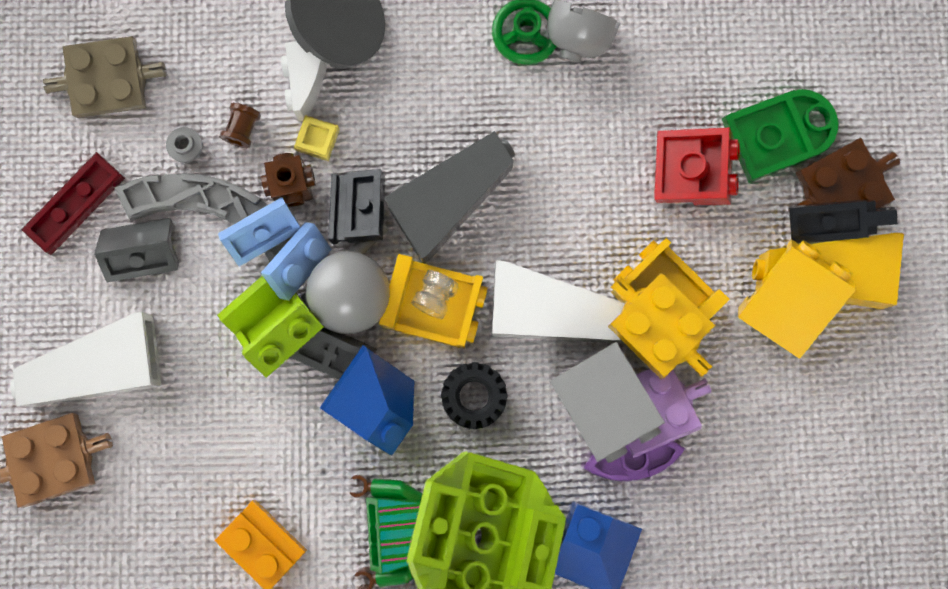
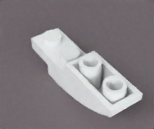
(305, 78)

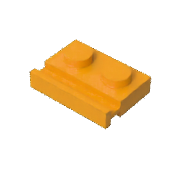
(260, 545)

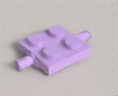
(675, 407)

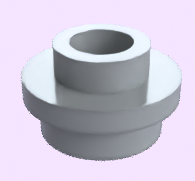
(193, 149)

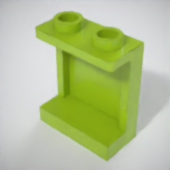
(269, 326)

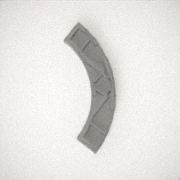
(190, 193)

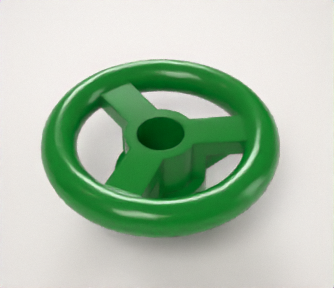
(525, 17)

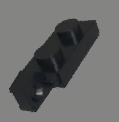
(838, 220)

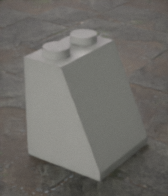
(608, 403)

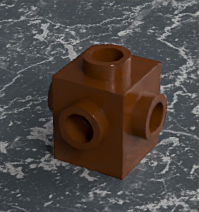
(294, 190)

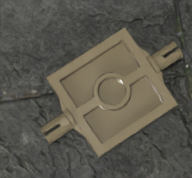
(104, 77)

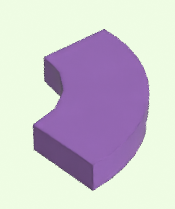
(629, 468)

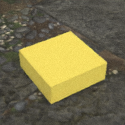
(316, 138)

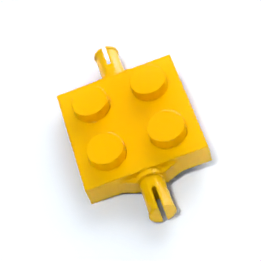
(661, 326)

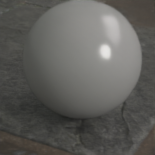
(348, 292)

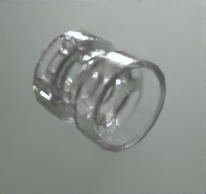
(436, 291)

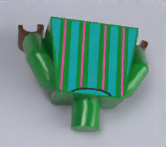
(390, 529)

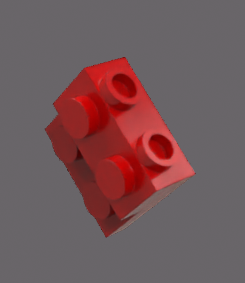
(696, 166)

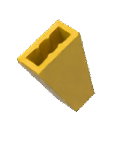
(871, 260)

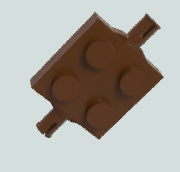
(847, 176)

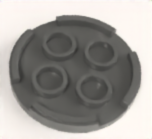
(337, 30)

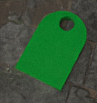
(779, 132)

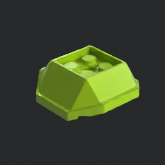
(516, 522)

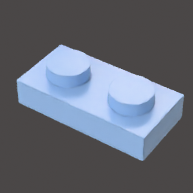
(259, 232)
(296, 261)

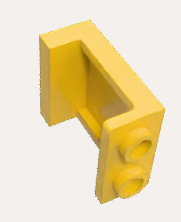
(664, 260)
(798, 298)
(458, 323)

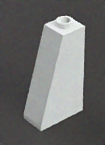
(549, 309)
(99, 364)

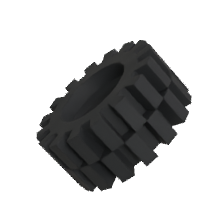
(474, 373)

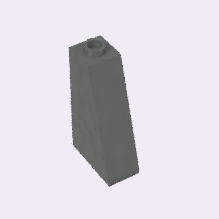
(448, 194)

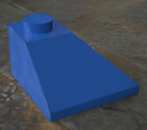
(373, 401)
(595, 548)

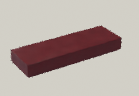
(73, 203)

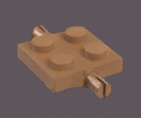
(50, 459)

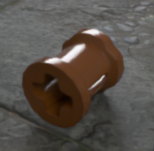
(240, 125)

